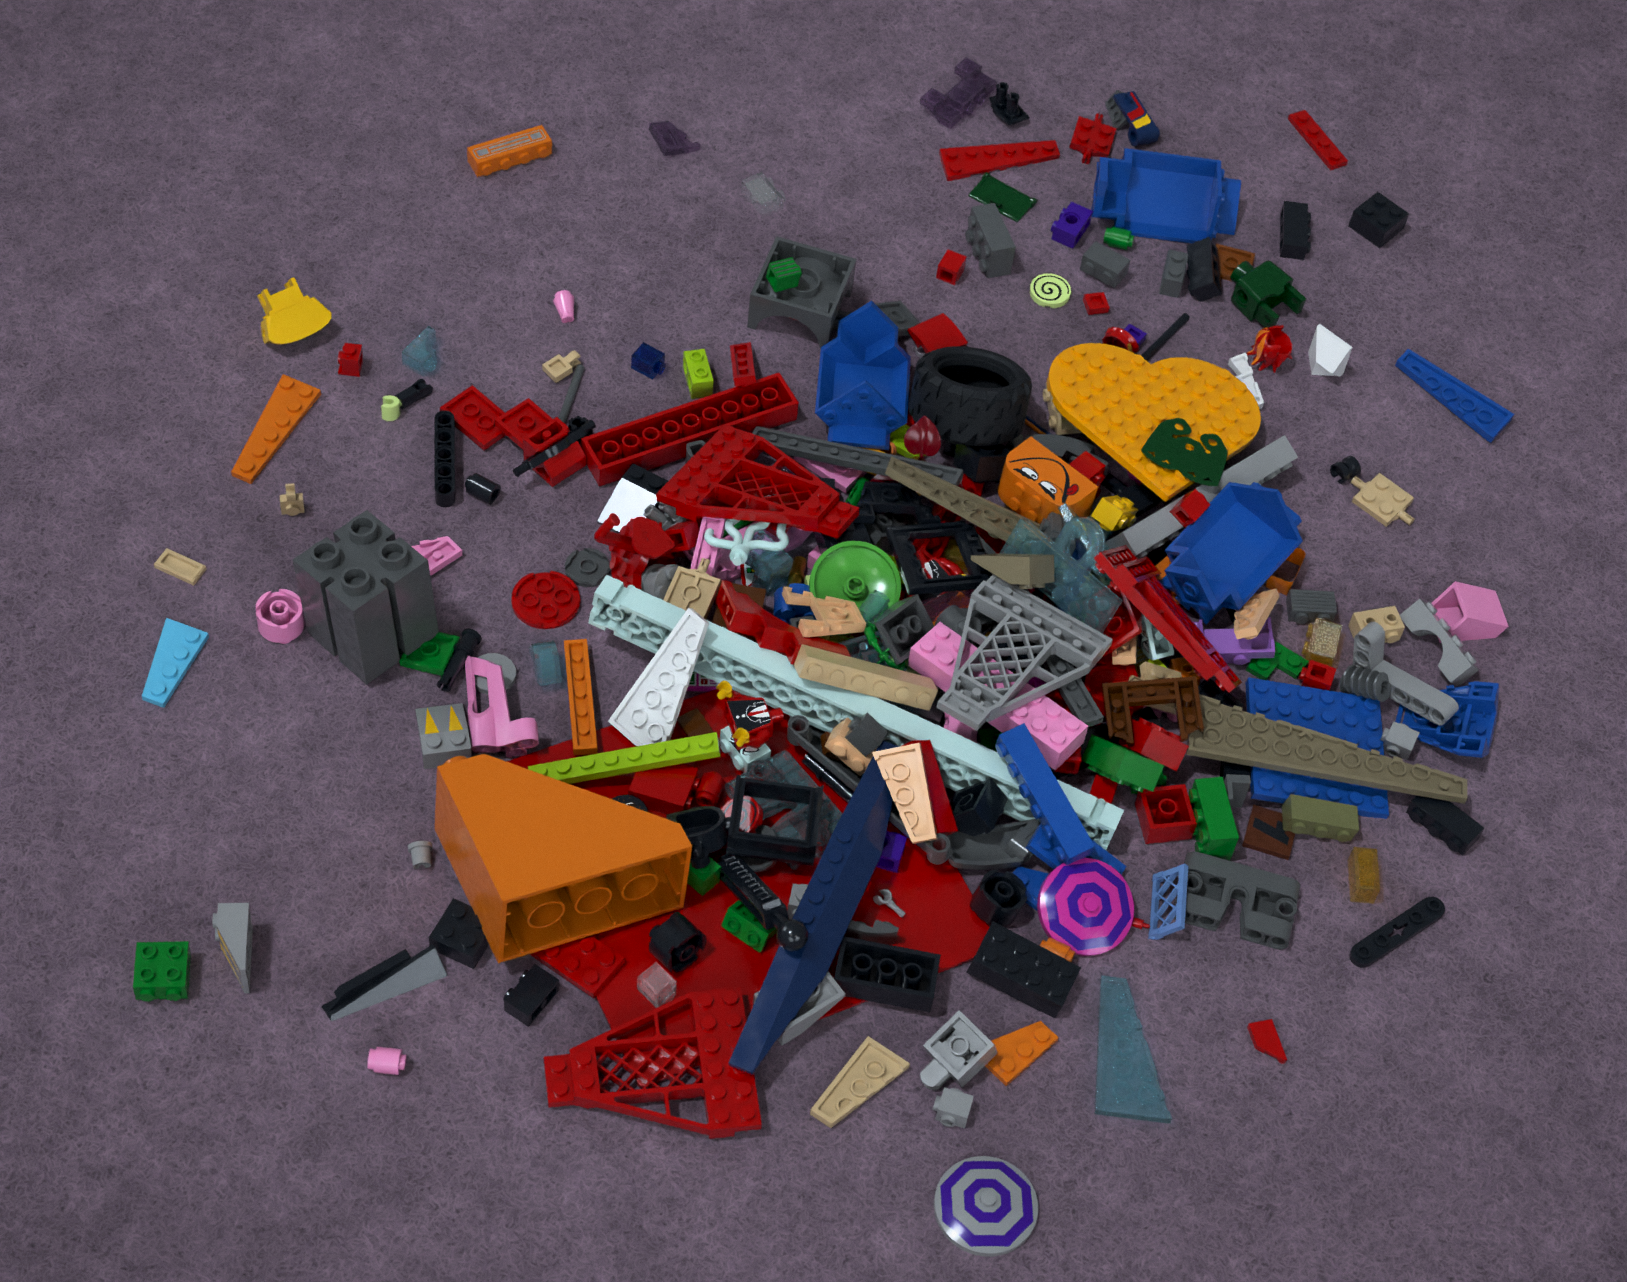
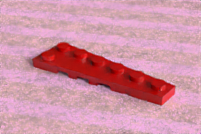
(972, 160)

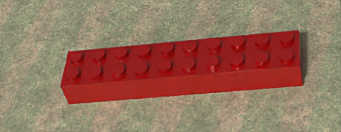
(664, 435)

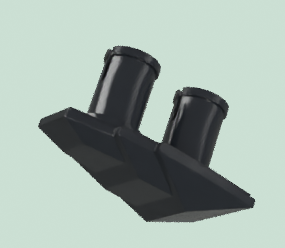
(1007, 107)

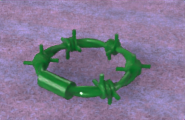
(870, 631)

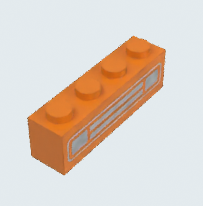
(509, 150)

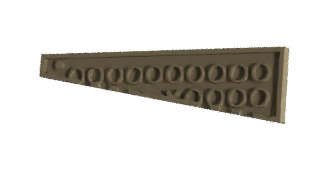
(987, 515)
(1289, 748)

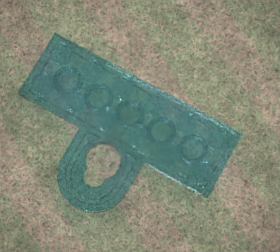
(1073, 586)

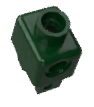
(1263, 289)

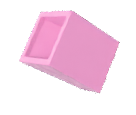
(1471, 612)

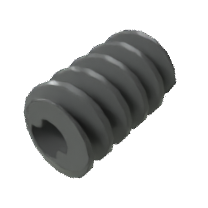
(1365, 683)

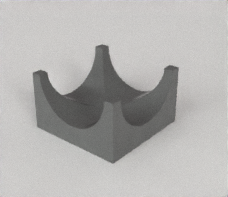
(819, 293)

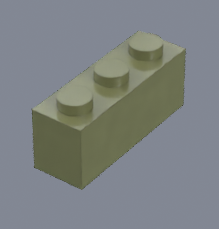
(1320, 818)

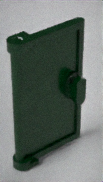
(1012, 202)

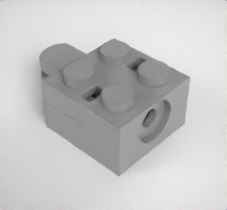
(957, 1053)

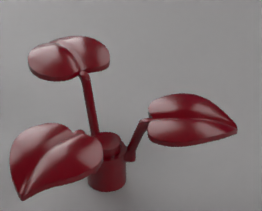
(919, 439)

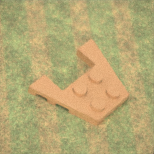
(832, 614)

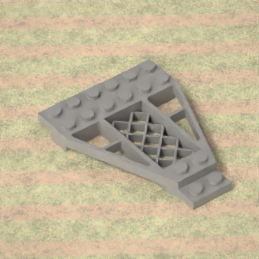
(1032, 621)

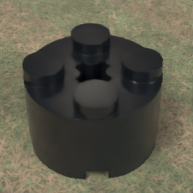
(998, 898)
(676, 942)

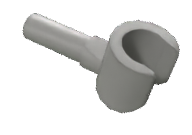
(888, 901)

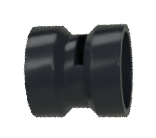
(1347, 468)

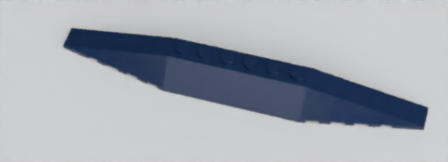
(826, 912)

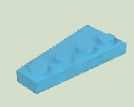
(173, 657)

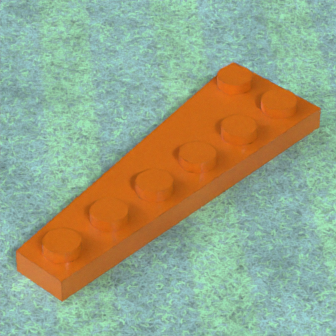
(280, 417)

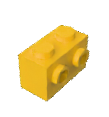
(1115, 513)

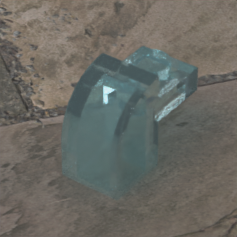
(546, 662)

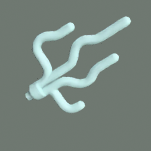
(741, 547)

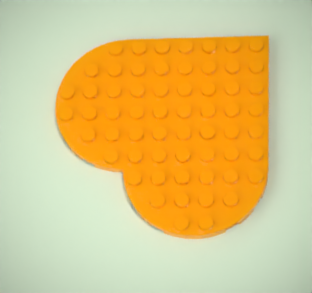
(1124, 398)

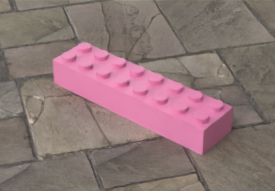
(1050, 725)

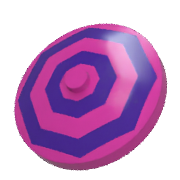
(1086, 906)

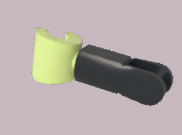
(392, 404)

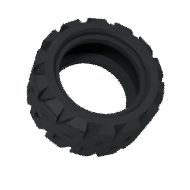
(971, 395)

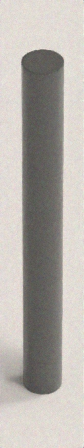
(571, 393)

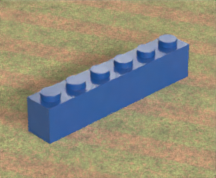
(1044, 794)

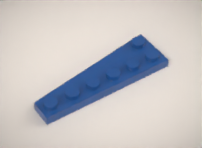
(1465, 402)

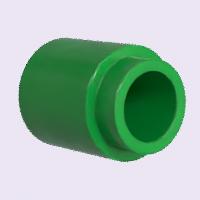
(1118, 238)

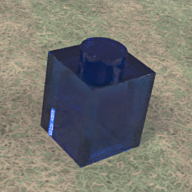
(648, 361)

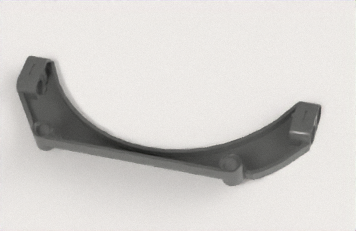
(996, 850)

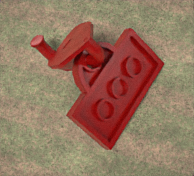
(633, 546)

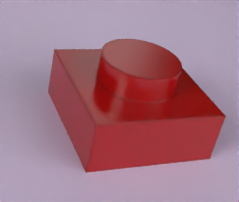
(1095, 303)

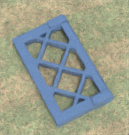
(1178, 910)

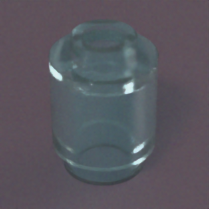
(874, 606)

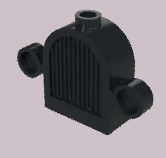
(706, 831)

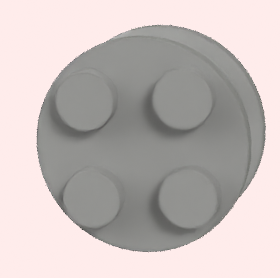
(657, 579)

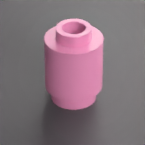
(386, 1060)

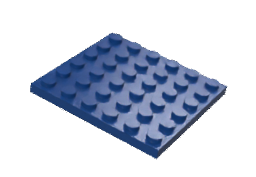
(1326, 712)

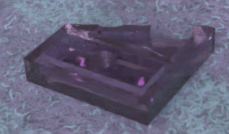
(671, 140)

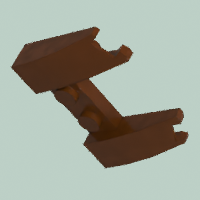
(1122, 695)

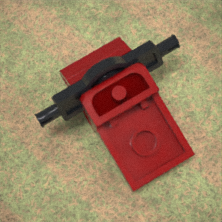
(544, 441)

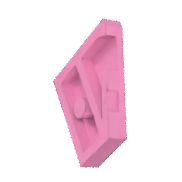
(438, 552)

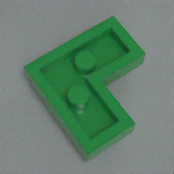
(1284, 660)

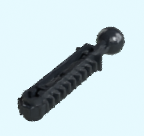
(762, 902)

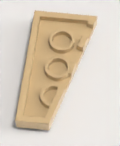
(860, 1079)

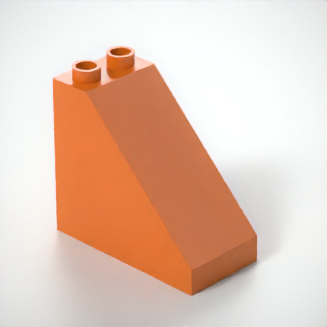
(551, 857)

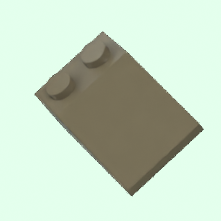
(1023, 569)

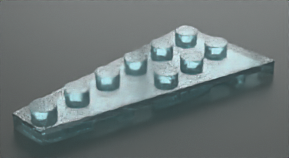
(1124, 1065)

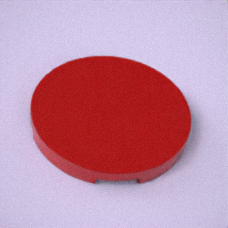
(545, 600)

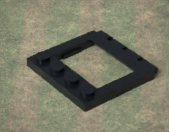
(911, 568)

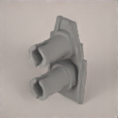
(667, 519)

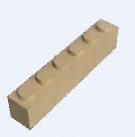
(865, 677)

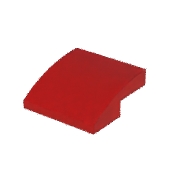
(937, 334)

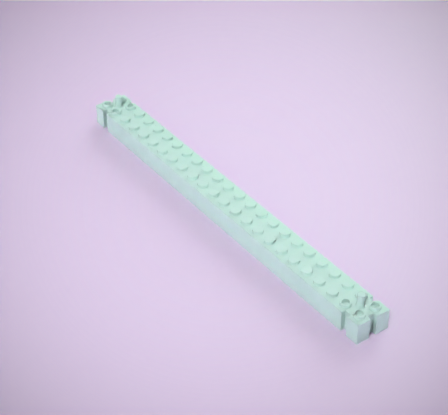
(769, 675)

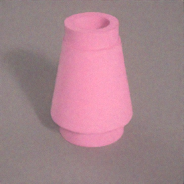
(565, 305)

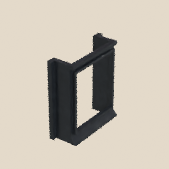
(769, 846)

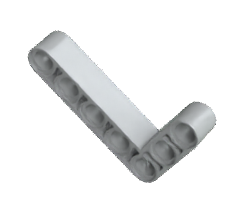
(1405, 688)

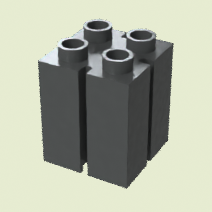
(366, 596)

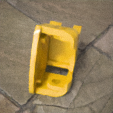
(291, 315)

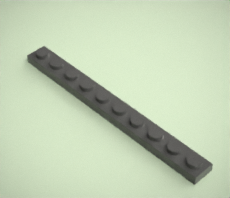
(849, 456)

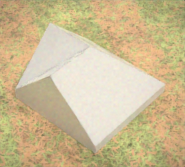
(1328, 353)

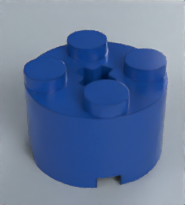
(786, 611)

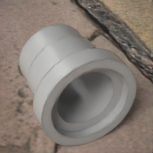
(420, 853)

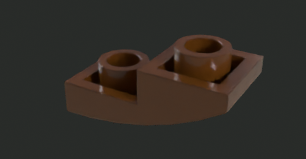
(694, 724)

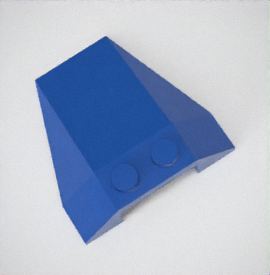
(1469, 729)

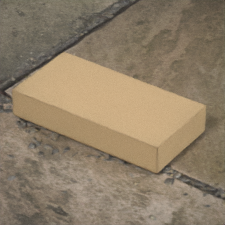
(180, 566)

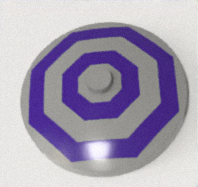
(985, 1206)

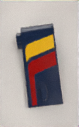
(1142, 128)

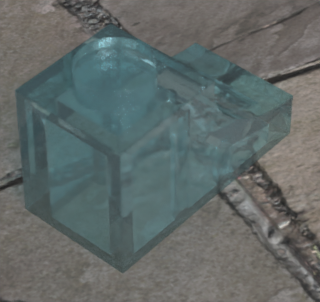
(419, 353)

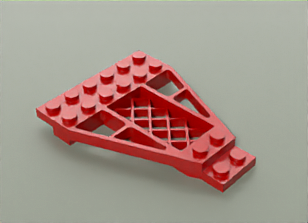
(731, 458)
(1140, 585)
(727, 1091)

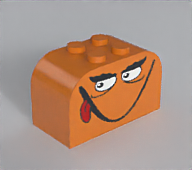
(1040, 482)

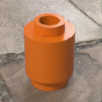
(1058, 948)

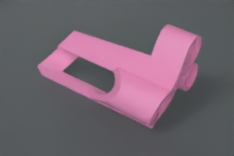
(492, 729)

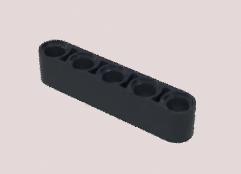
(444, 458)

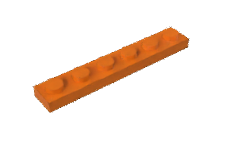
(580, 697)

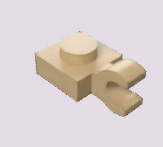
(560, 367)
(291, 502)

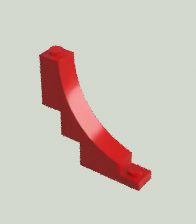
(748, 618)

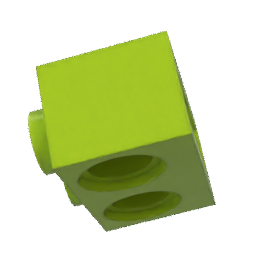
(697, 373)

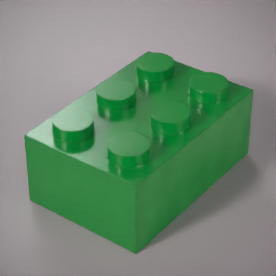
(1121, 764)
(1215, 825)

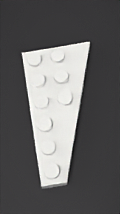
(656, 698)

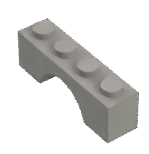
(1455, 663)

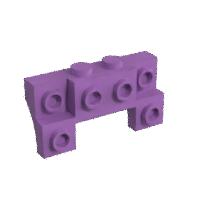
(1241, 650)

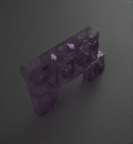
(962, 97)

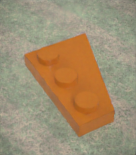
(1020, 1050)

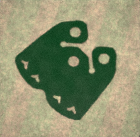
(1182, 459)

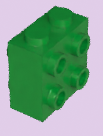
(162, 970)

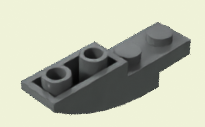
(1068, 448)

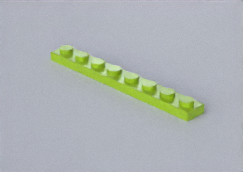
(631, 759)

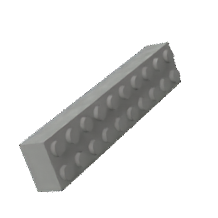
(1163, 526)

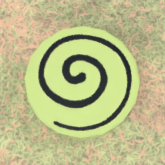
(1050, 290)

